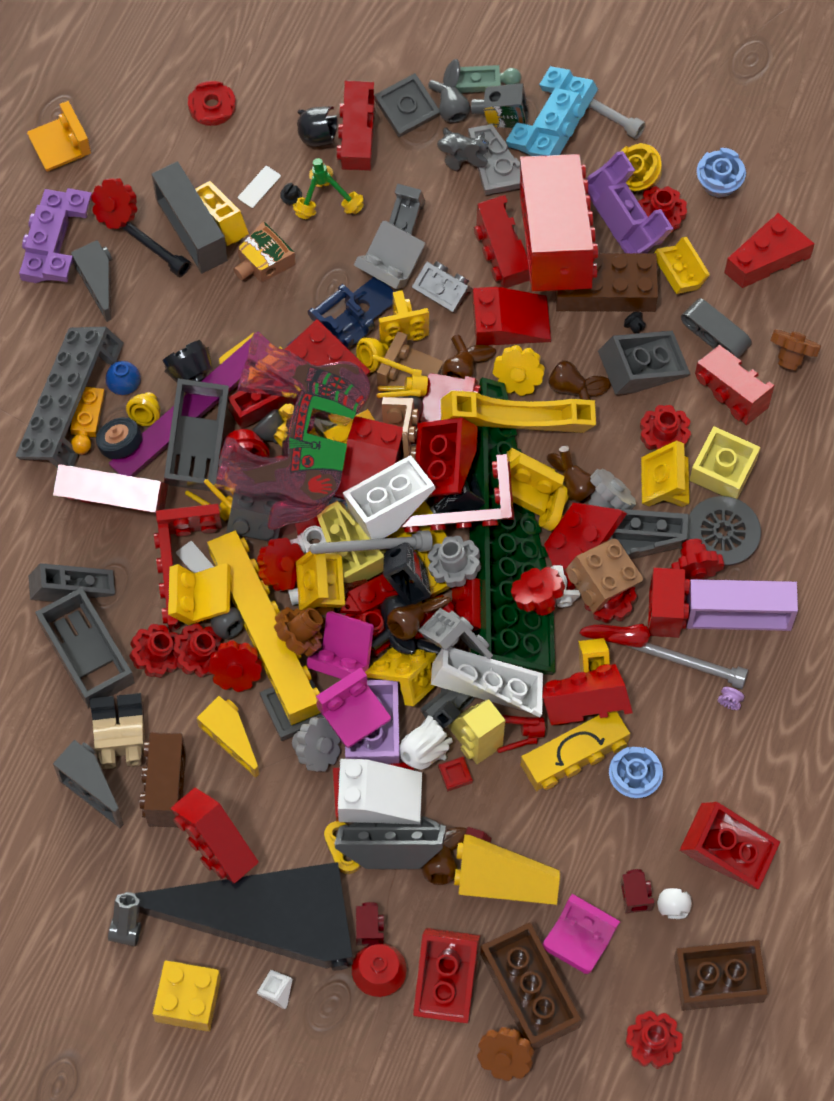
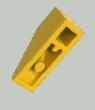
(224, 213)
(225, 727)

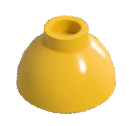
(367, 348)
(144, 409)

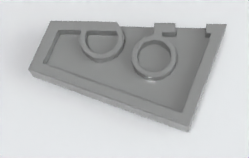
(502, 169)

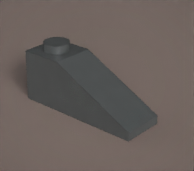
(95, 271)
(53, 582)

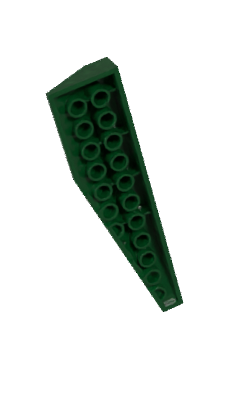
(505, 554)

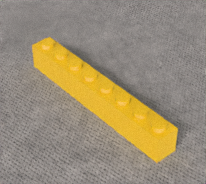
(251, 599)

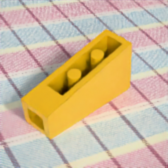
(503, 874)

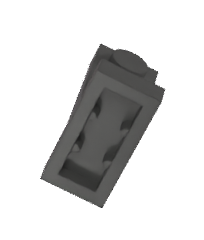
(407, 207)

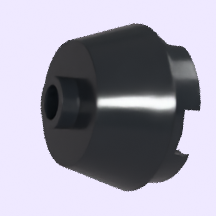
(189, 362)

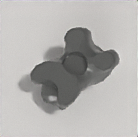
(462, 148)

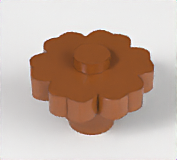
(793, 348)
(299, 630)
(505, 1053)

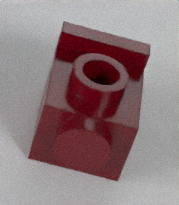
(636, 892)
(368, 924)

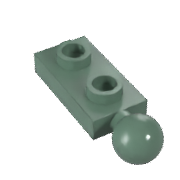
(480, 77)

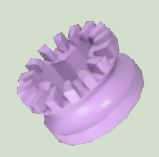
(731, 698)

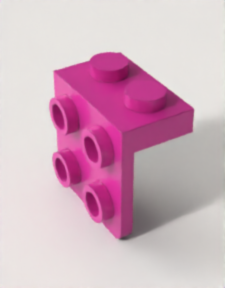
(580, 934)

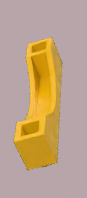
(484, 411)

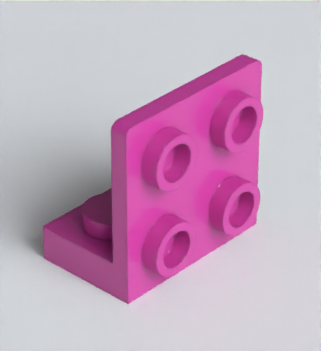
(345, 646)
(352, 708)

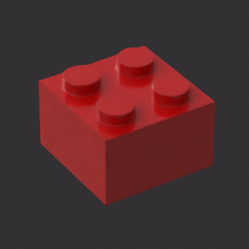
(668, 602)

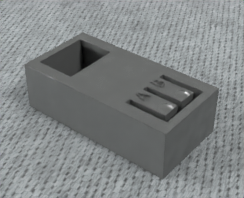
(189, 217)
(195, 438)
(86, 651)

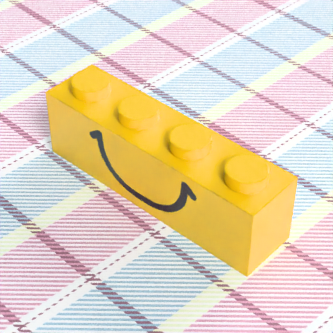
(574, 750)

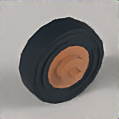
(119, 438)

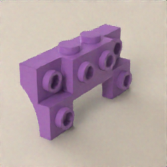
(621, 209)
(47, 233)

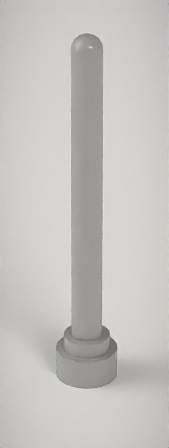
(633, 126)
(421, 541)
(735, 675)

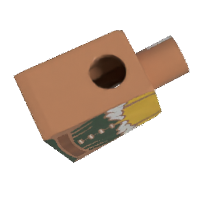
(263, 255)

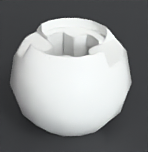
(674, 903)

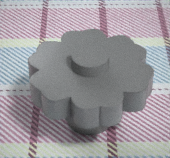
(610, 491)
(454, 561)
(316, 744)

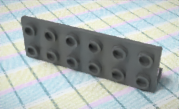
(63, 391)

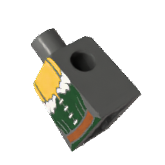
(503, 105)

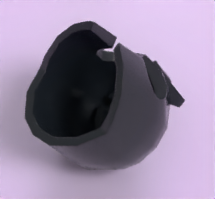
(316, 127)

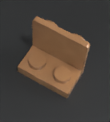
(404, 355)
(402, 413)

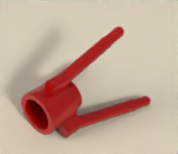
(530, 726)

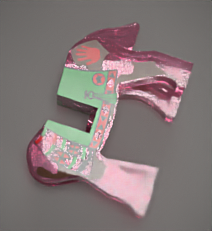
(309, 464)

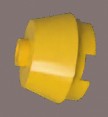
(646, 164)

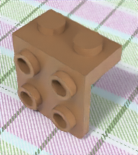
(603, 573)

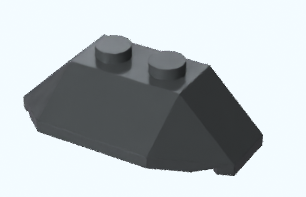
(391, 844)

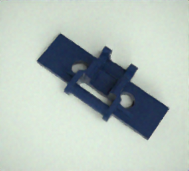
(353, 322)

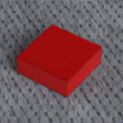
(455, 774)

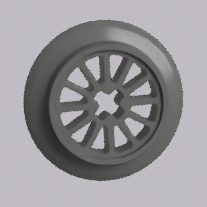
(737, 510)

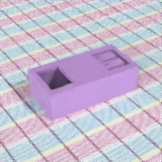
(742, 605)

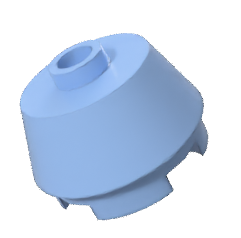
(721, 172)
(635, 772)

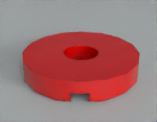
(216, 114)

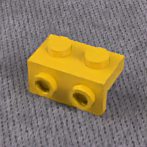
(682, 266)

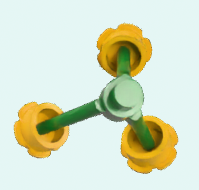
(322, 176)

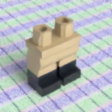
(122, 738)

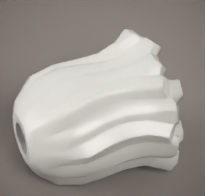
(424, 745)

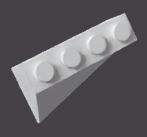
(488, 680)

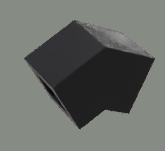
(450, 712)

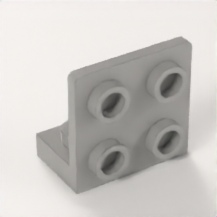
(391, 255)
(446, 628)

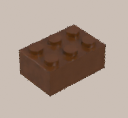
(162, 777)
(720, 975)

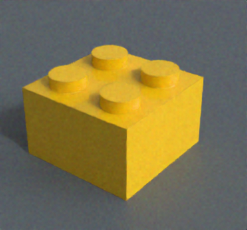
(187, 995)

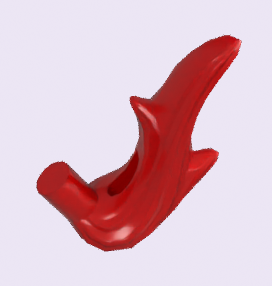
(632, 636)

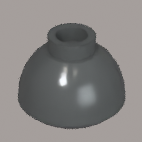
(267, 426)

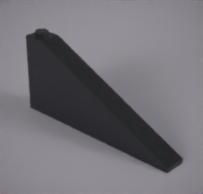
(281, 912)

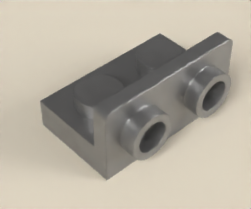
(441, 286)

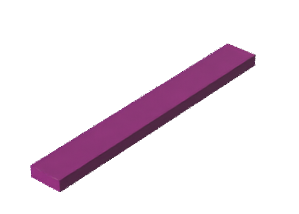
(157, 436)

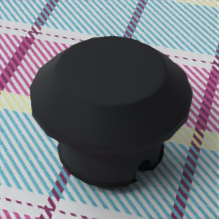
(290, 194)
(635, 322)

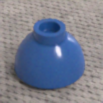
(123, 378)

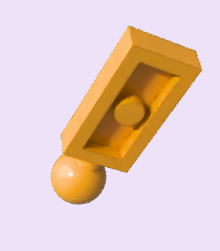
(86, 419)

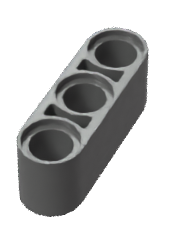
(715, 328)

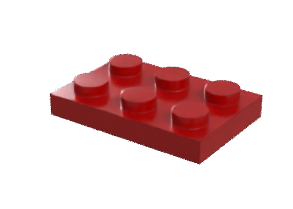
(321, 347)

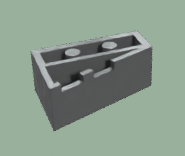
(651, 532)

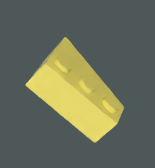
(341, 526)
(479, 731)

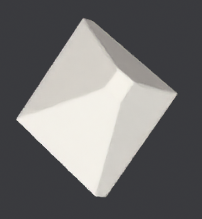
(276, 988)

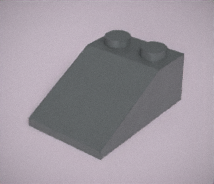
(642, 361)
(81, 773)

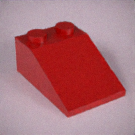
(509, 316)
(369, 450)
(446, 453)
(729, 844)
(446, 975)

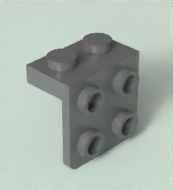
(251, 515)

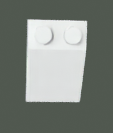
(388, 498)
(378, 793)

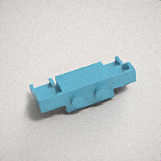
(558, 117)

